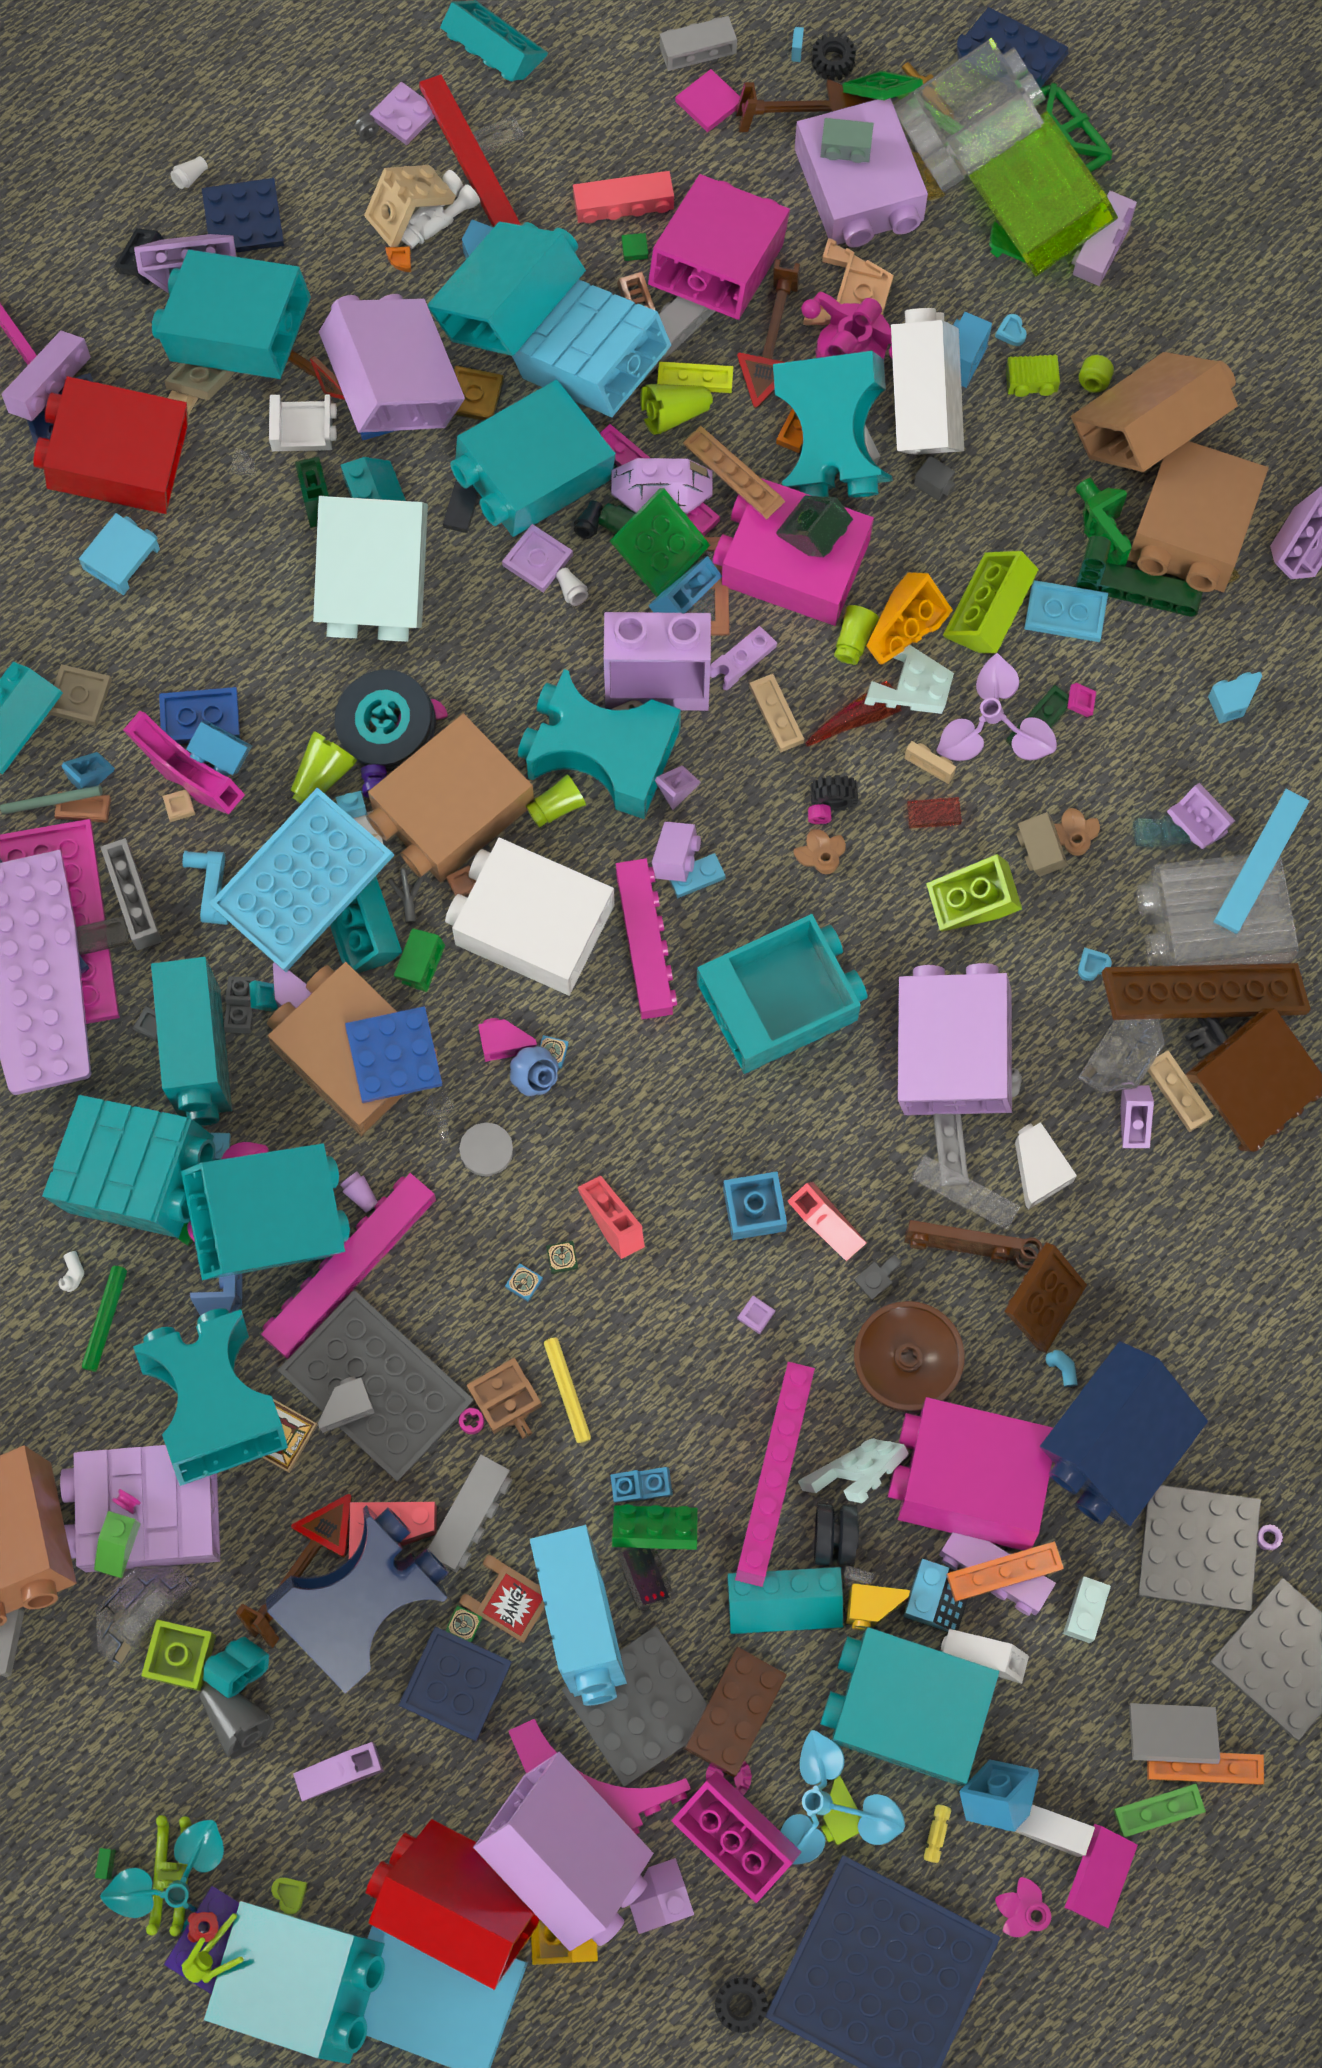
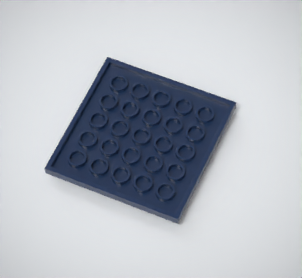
(882, 1973)

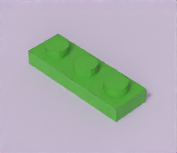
(1159, 1810)

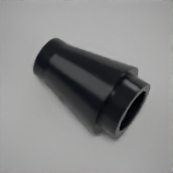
(588, 521)

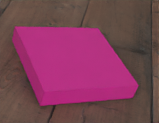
(708, 100)

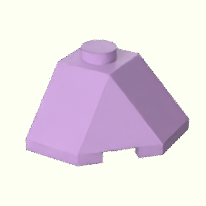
(663, 1898)

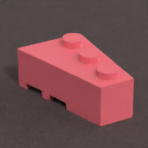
(417, 1516)

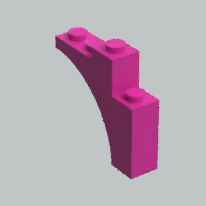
(177, 766)

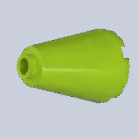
(672, 405)
(320, 767)

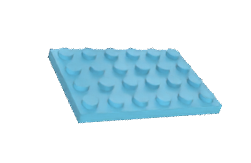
(301, 879)

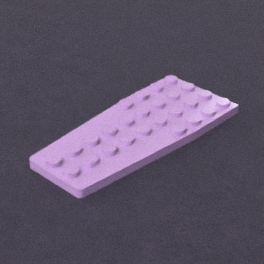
(40, 977)

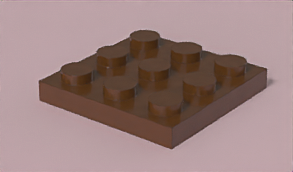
(1045, 1297)

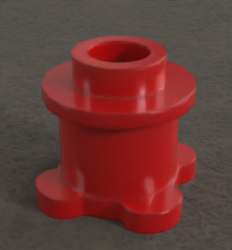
(194, 1920)

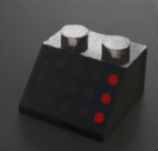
(643, 1578)

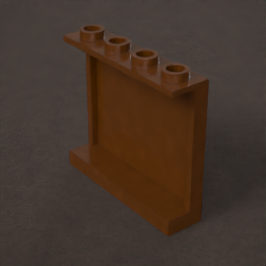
(1259, 1079)

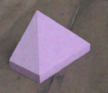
(676, 785)

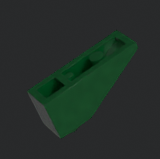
(312, 486)

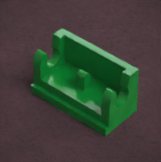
(419, 959)

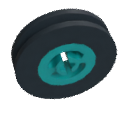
(379, 695)

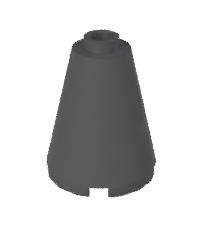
(235, 1721)

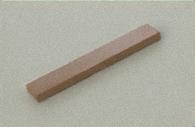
(734, 472)

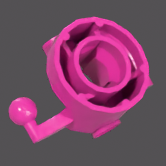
(851, 326)

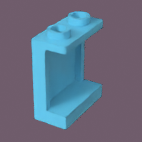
(118, 552)

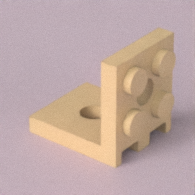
(402, 191)

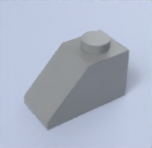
(346, 1404)

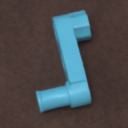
(214, 864)

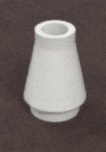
(188, 172)
(573, 589)

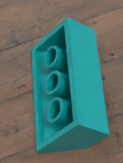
(492, 39)
(371, 479)
(23, 706)
(366, 931)
(787, 1601)

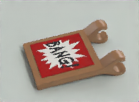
(510, 1603)

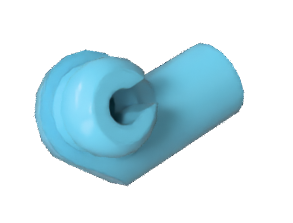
(1065, 1364)

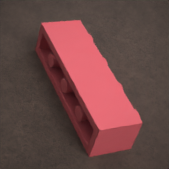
(623, 197)

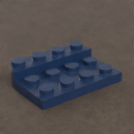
(1036, 50)

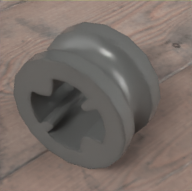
(366, 126)

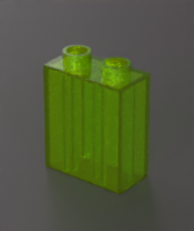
(1043, 196)

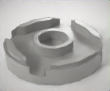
(486, 1149)

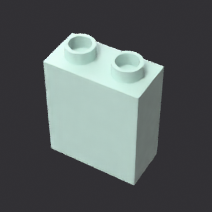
(370, 566)

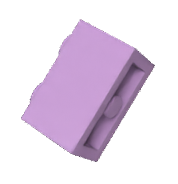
(676, 851)

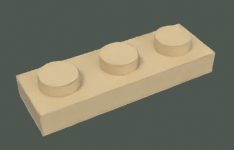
(776, 713)
(1179, 1091)

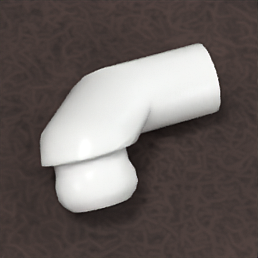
(74, 1274)

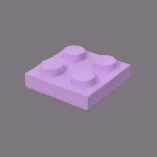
(403, 113)
(537, 558)

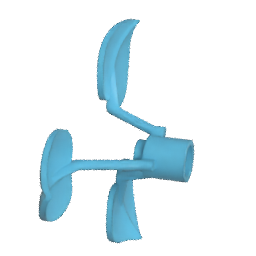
(821, 1761)

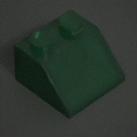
(815, 525)

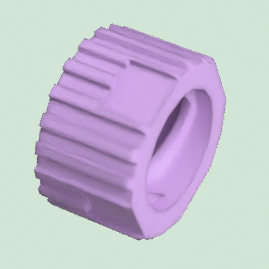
(1274, 1530)

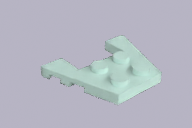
(921, 685)
(861, 1465)

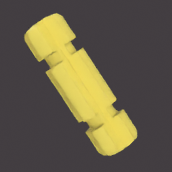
(937, 1833)

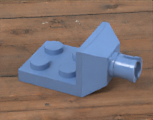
(228, 1299)

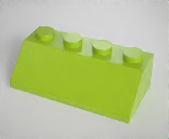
(991, 601)

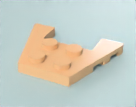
(859, 280)

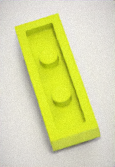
(713, 377)

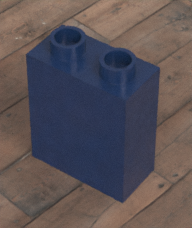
(1122, 1435)

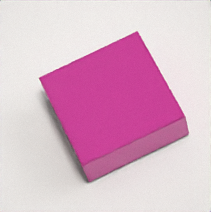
(1081, 699)

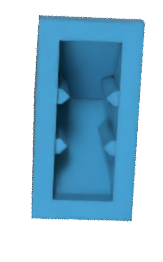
(87, 770)

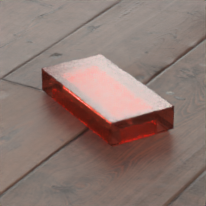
(934, 812)

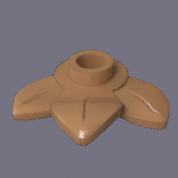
(1077, 828)
(819, 848)

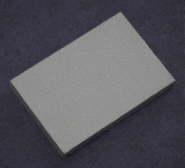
(1174, 1733)

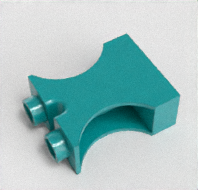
(832, 406)
(614, 746)
(216, 1414)

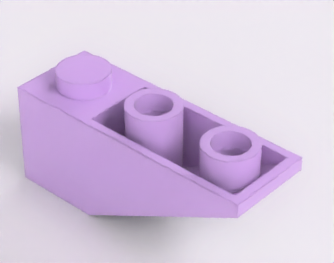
(338, 1771)

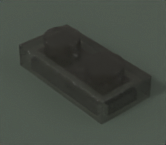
(102, 935)

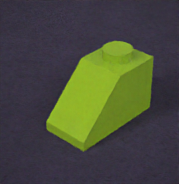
(840, 1825)

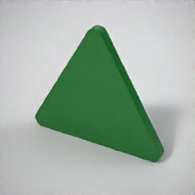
(1001, 243)

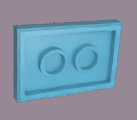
(1066, 611)

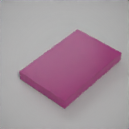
(1101, 1876)

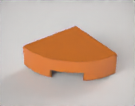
(400, 257)

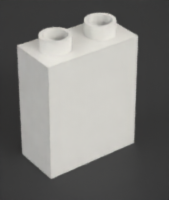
(927, 384)
(531, 915)

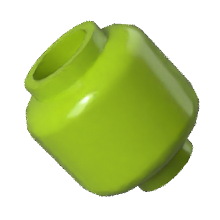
(1096, 373)

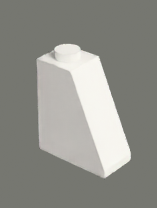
(1041, 1165)
(987, 1652)
(1057, 1831)

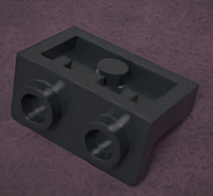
(127, 262)

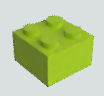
(178, 1655)

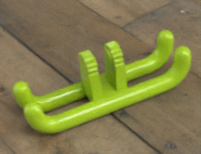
(164, 1875)

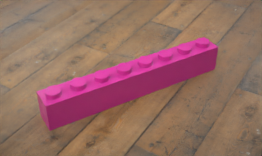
(344, 1271)
(774, 1474)

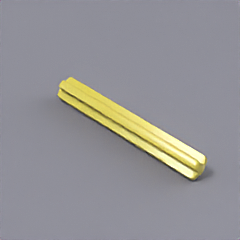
(567, 1390)

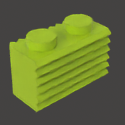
(1032, 375)

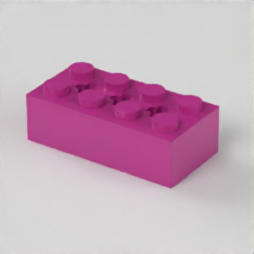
(733, 1854)

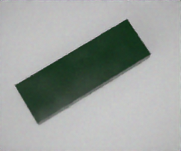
(1049, 709)

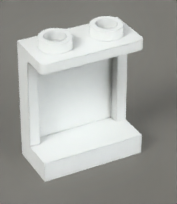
(301, 425)

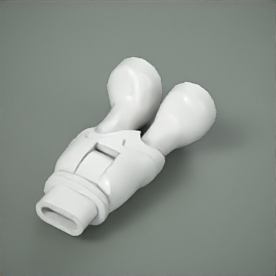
(431, 219)

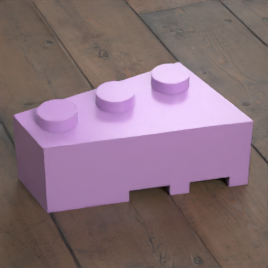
(1100, 250)

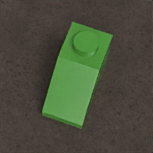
(115, 1544)

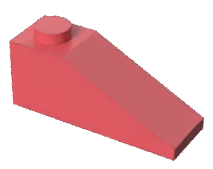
(613, 1217)

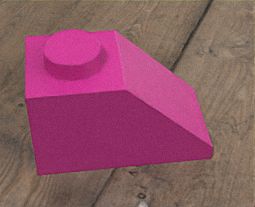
(502, 1039)

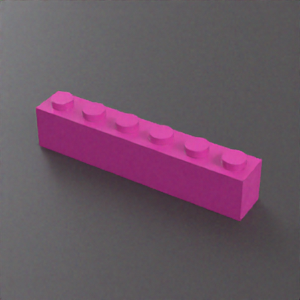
(644, 938)

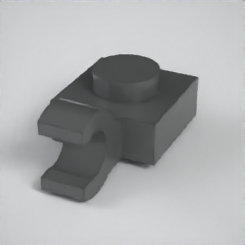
(876, 1279)

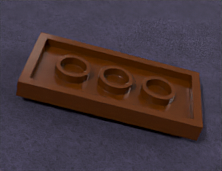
(735, 1712)

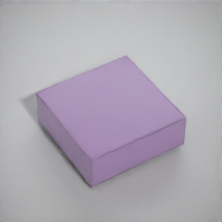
(756, 1314)

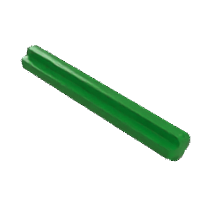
(104, 1318)

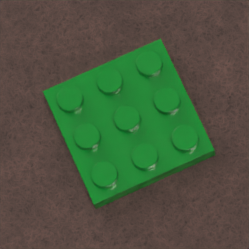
(660, 542)

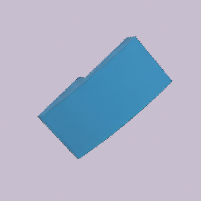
(641, 1485)

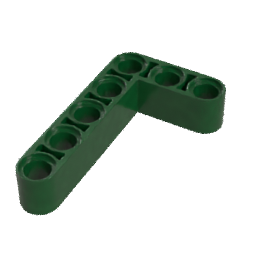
(1133, 584)

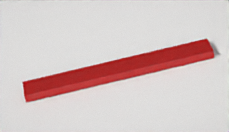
(467, 151)

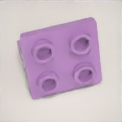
(1201, 817)

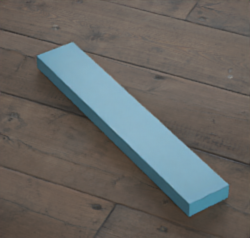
(1261, 861)

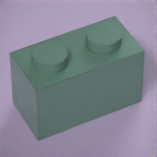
(846, 140)

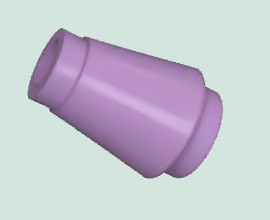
(359, 1192)

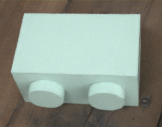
(1086, 1609)

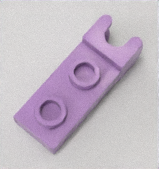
(743, 657)

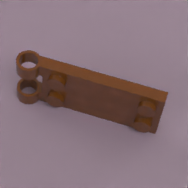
(996, 1246)

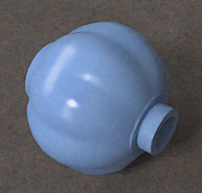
(530, 1074)

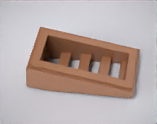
(632, 280)

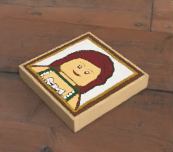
(297, 1434)

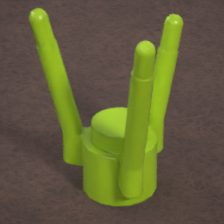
(199, 1964)

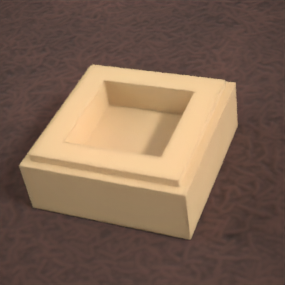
(178, 805)

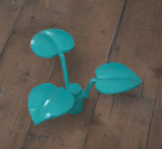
(131, 1889)

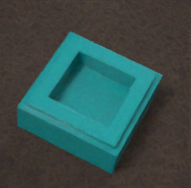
(262, 996)

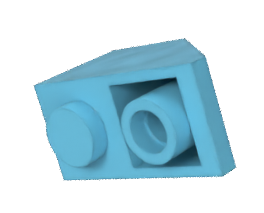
(1233, 697)

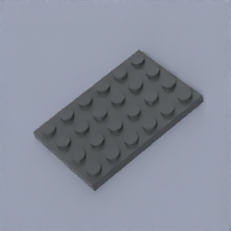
(407, 1390)

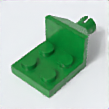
(1100, 515)

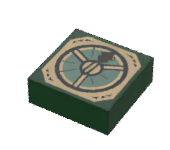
(562, 1257)

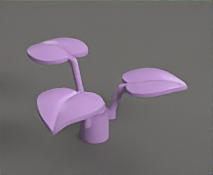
(996, 680)

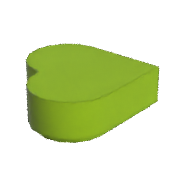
(290, 1894)

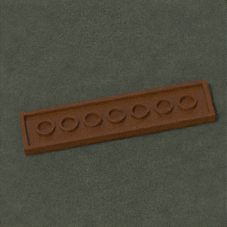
(1204, 991)

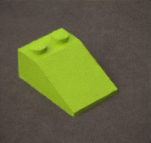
(974, 894)

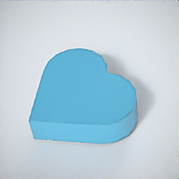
(1012, 330)
(1092, 964)

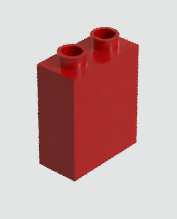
(112, 444)
(450, 1904)

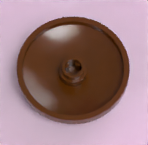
(908, 1355)

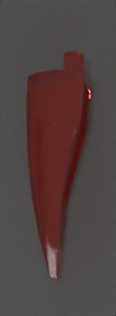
(853, 716)

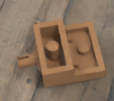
(505, 1397)

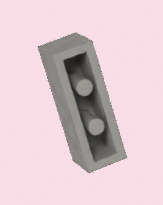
(698, 43)

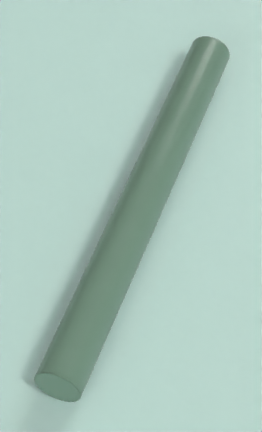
(51, 799)

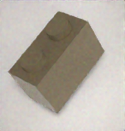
(1042, 845)

